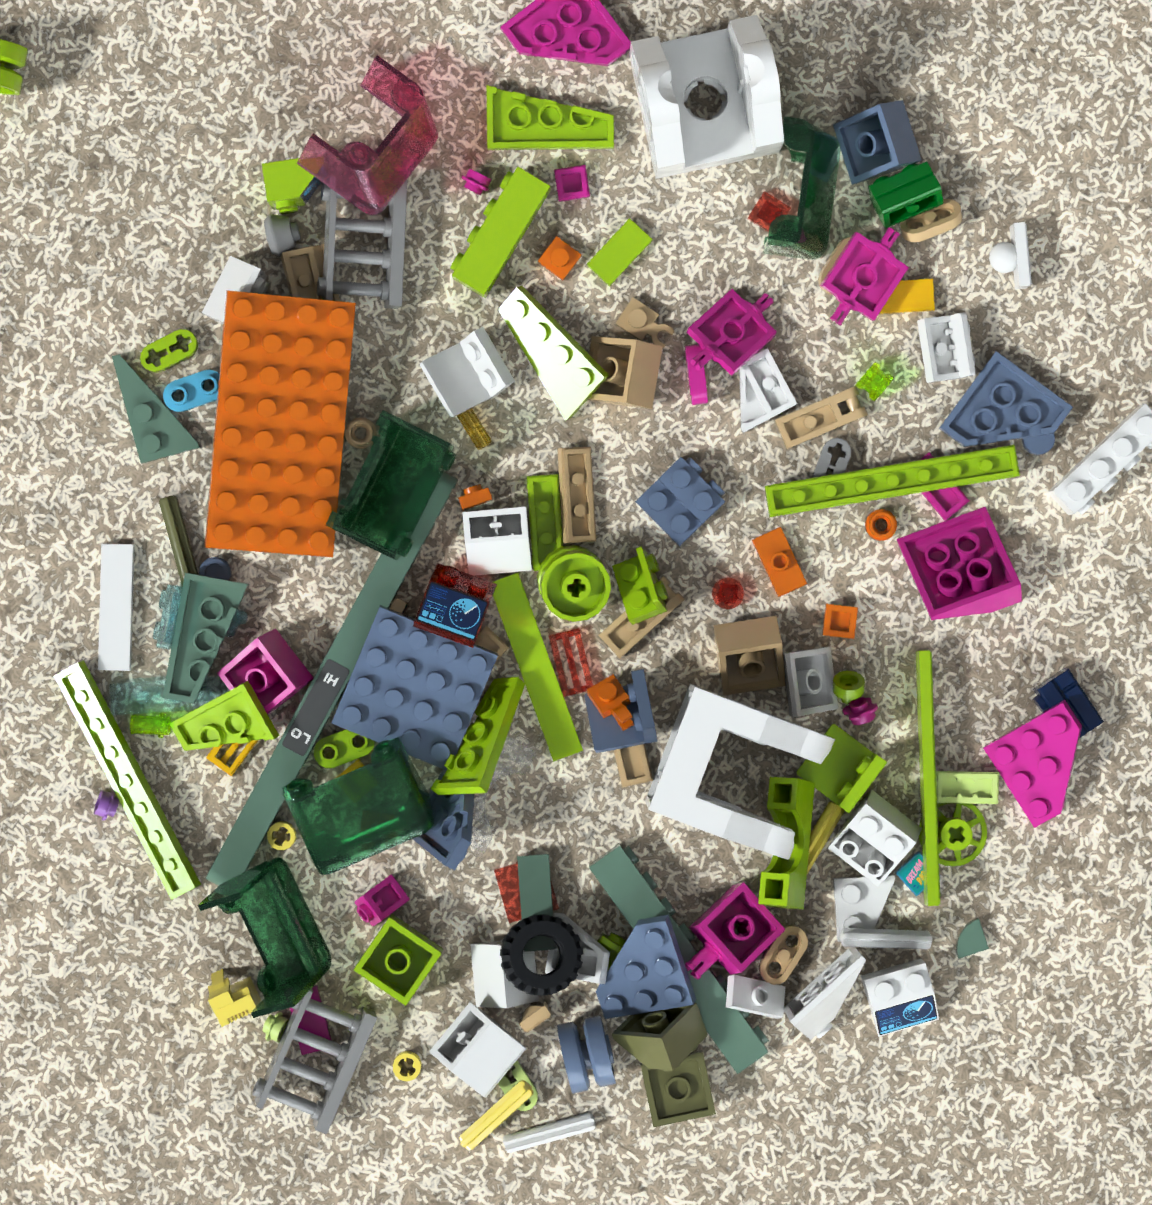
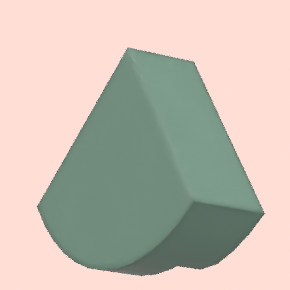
(971, 939)

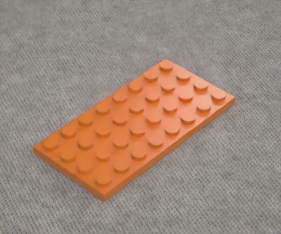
(279, 423)

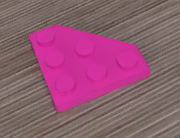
(567, 32)
(1038, 761)

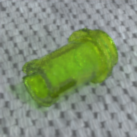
(150, 725)

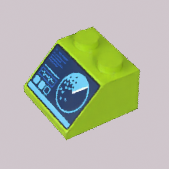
(288, 185)

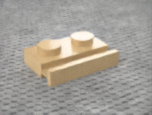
(302, 271)

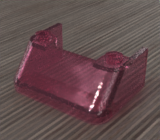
(369, 176)

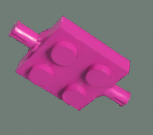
(864, 276)
(731, 332)

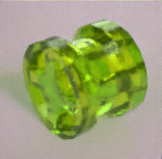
(874, 381)

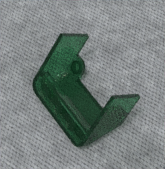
(281, 930)

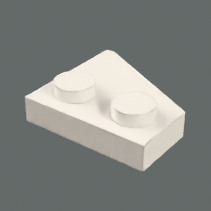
(859, 901)

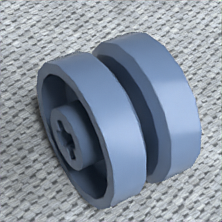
(586, 1054)

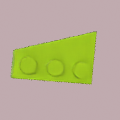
(227, 719)

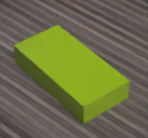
(619, 252)

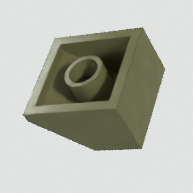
(662, 1036)

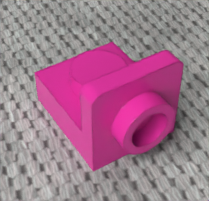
(381, 901)

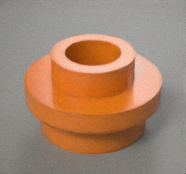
(890, 521)

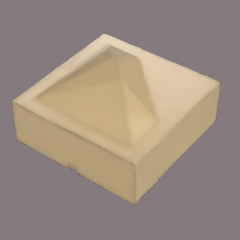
(534, 1016)

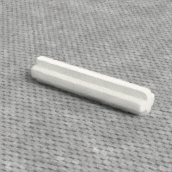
(885, 938)
(549, 1132)

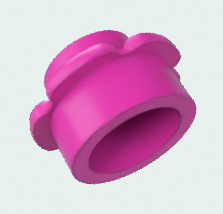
(476, 182)

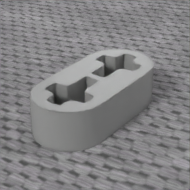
(825, 458)

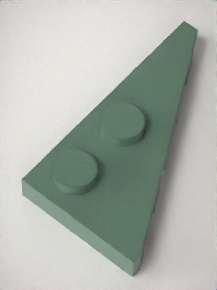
(152, 423)

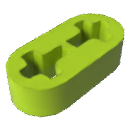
(171, 358)

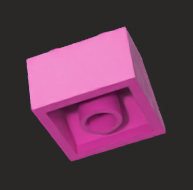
(270, 669)

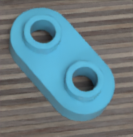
(193, 391)

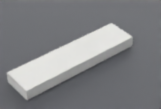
(116, 607)

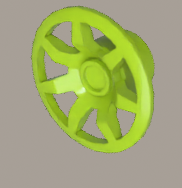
(957, 834)

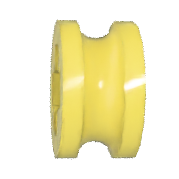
(287, 843)
(397, 1067)

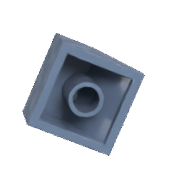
(877, 141)

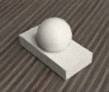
(1014, 256)

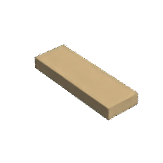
(576, 494)

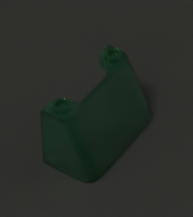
(808, 232)
(393, 487)
(361, 809)

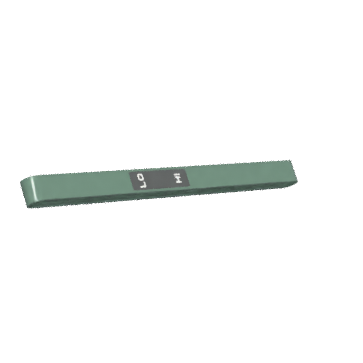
(321, 699)

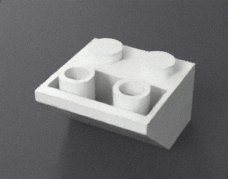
(235, 277)
(497, 541)
(875, 838)
(477, 1049)

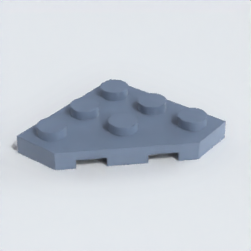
(1004, 407)
(451, 828)
(647, 973)

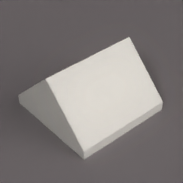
(809, 681)
(490, 981)

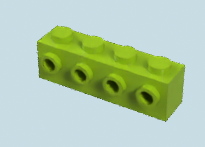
(501, 231)

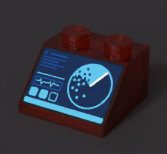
(455, 605)

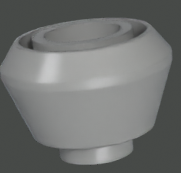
(281, 233)

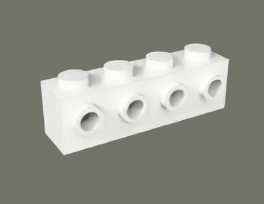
(1104, 462)

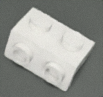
(946, 347)

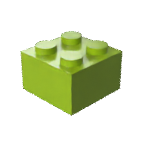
(398, 959)

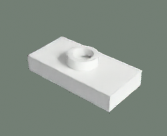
(755, 996)

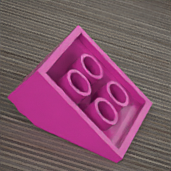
(961, 567)

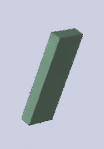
(535, 895)

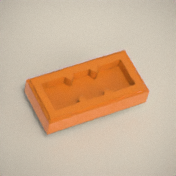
(779, 562)

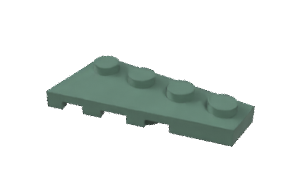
(200, 628)

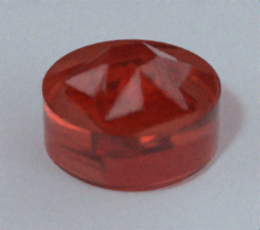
(727, 593)

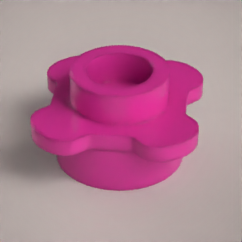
(860, 711)

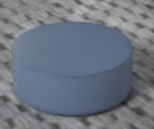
(1039, 444)
(216, 568)

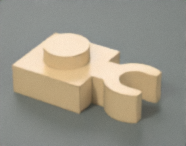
(640, 320)

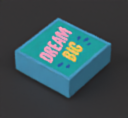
(912, 873)

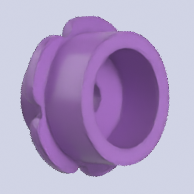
(106, 804)

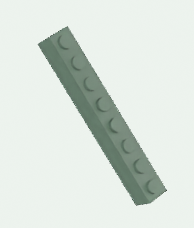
(636, 900)

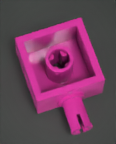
(716, 932)

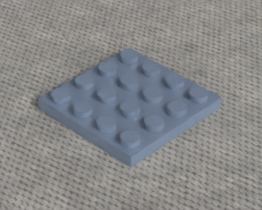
(414, 688)

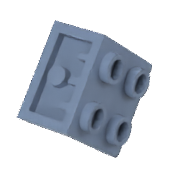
(608, 734)

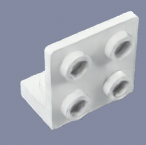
(467, 373)

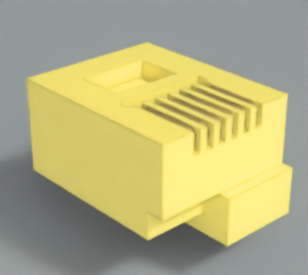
(233, 1000)

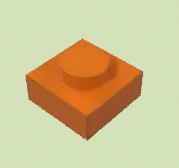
(559, 258)
(475, 496)
(839, 621)

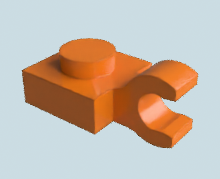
(611, 699)

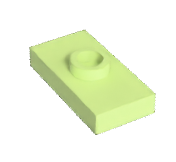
(967, 787)

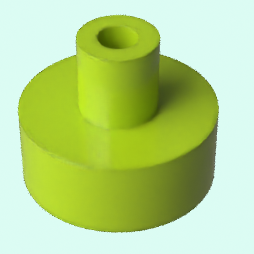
(848, 686)

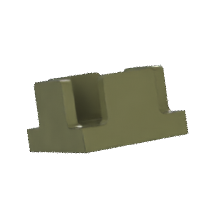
(679, 1093)

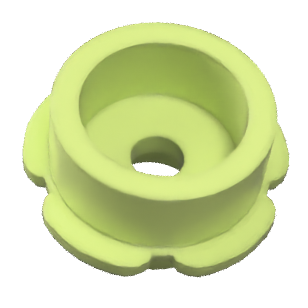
(275, 1026)

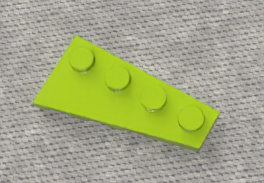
(541, 124)
(482, 744)

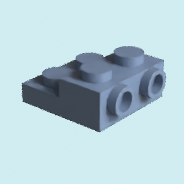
(681, 500)

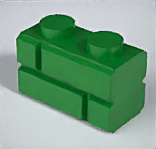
(905, 194)

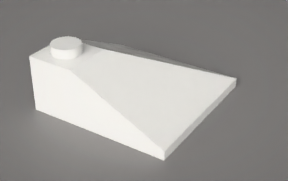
(822, 998)

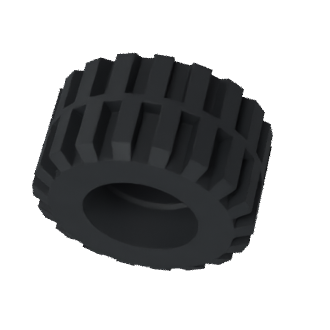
(568, 947)

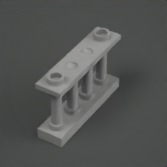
(389, 259)
(333, 1082)

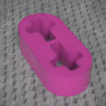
(696, 378)

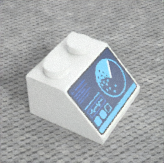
(900, 997)

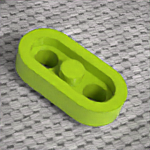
(344, 749)

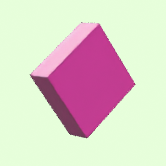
(572, 183)

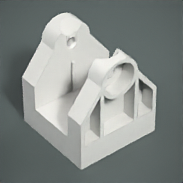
(735, 63)
(687, 754)

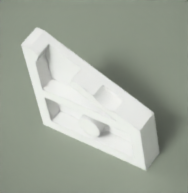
(762, 391)
(594, 956)

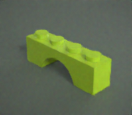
(791, 806)

